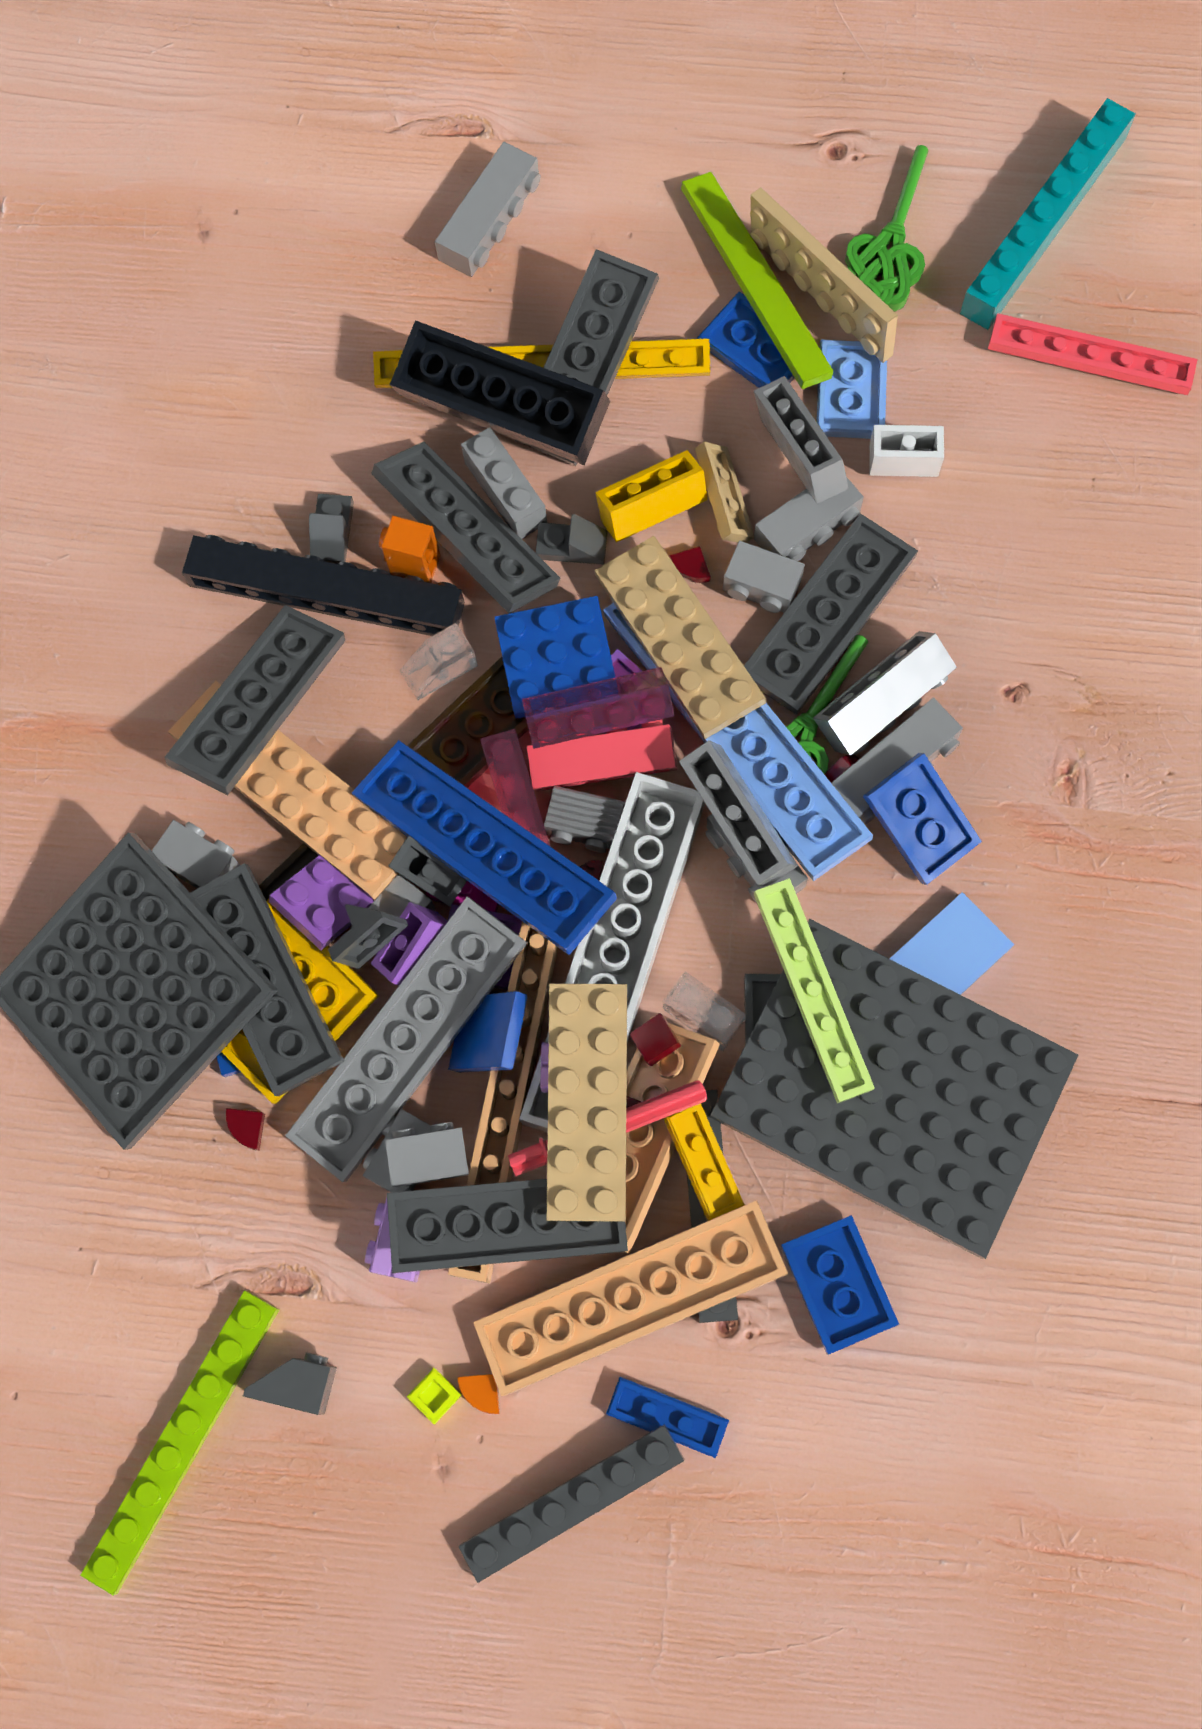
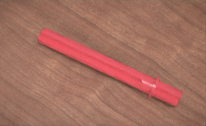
(636, 1117)

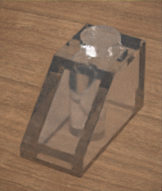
(439, 661)

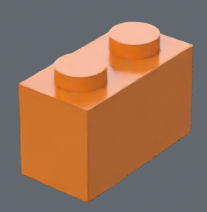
(410, 548)

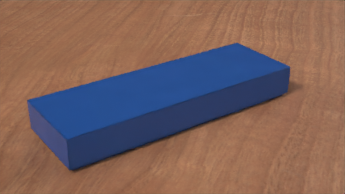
(652, 1409)

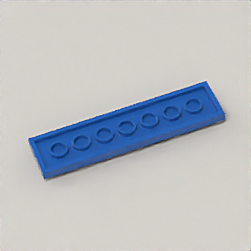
(485, 847)

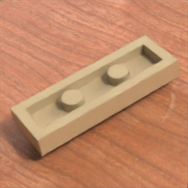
(724, 493)

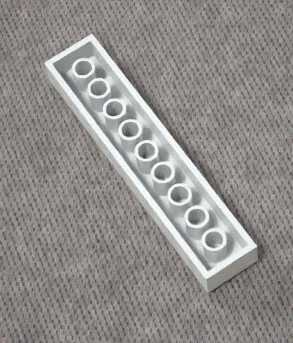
(645, 875)

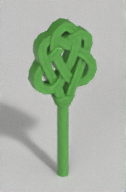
(879, 260)
(806, 723)

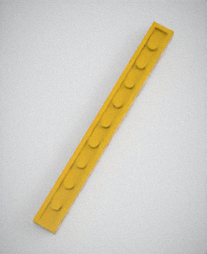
(641, 360)

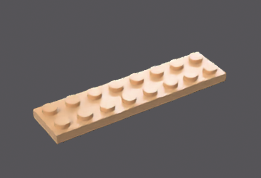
(315, 807)
(630, 1298)

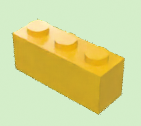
(652, 495)

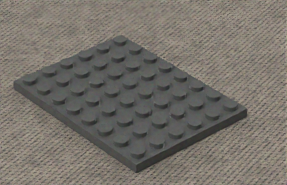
(950, 1107)

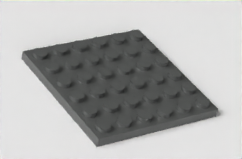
(131, 990)

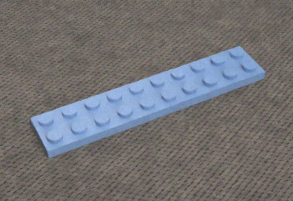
(782, 777)

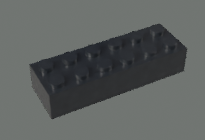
(500, 392)

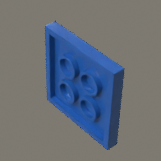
(553, 649)

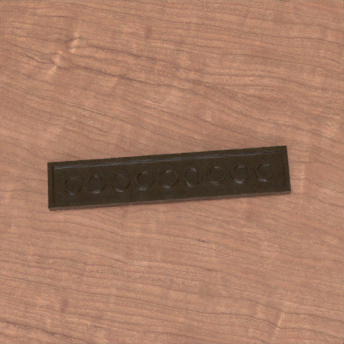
(448, 743)

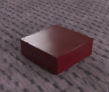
(655, 1039)

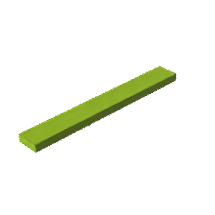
(757, 280)

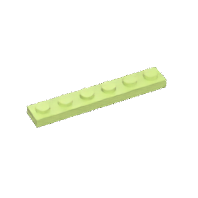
(813, 991)

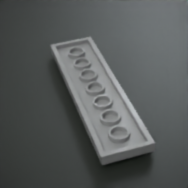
(406, 1039)

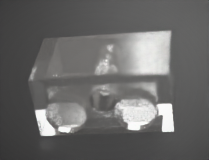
(703, 1010)

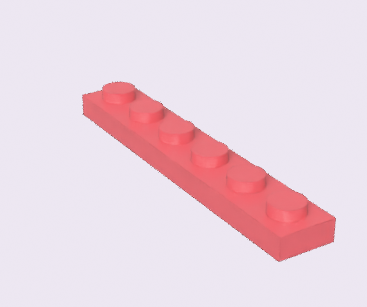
(1093, 354)

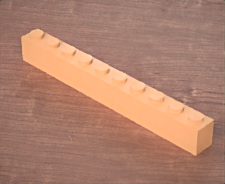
(508, 1089)

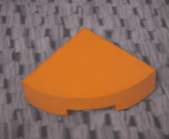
(481, 1392)

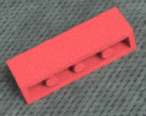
(603, 757)

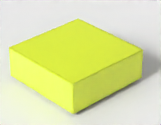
(434, 1395)

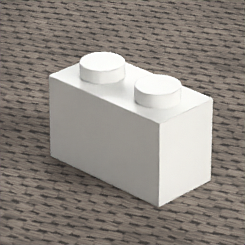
(906, 450)

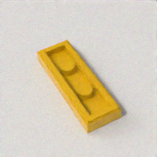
(704, 1162)

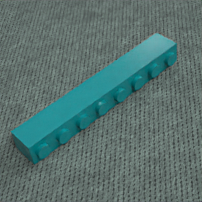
(1047, 214)

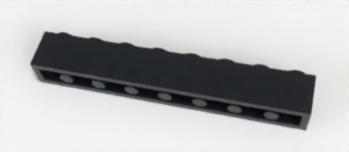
(322, 586)

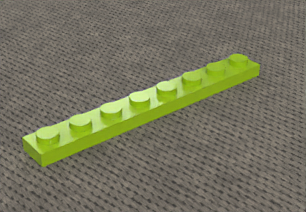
(179, 1443)

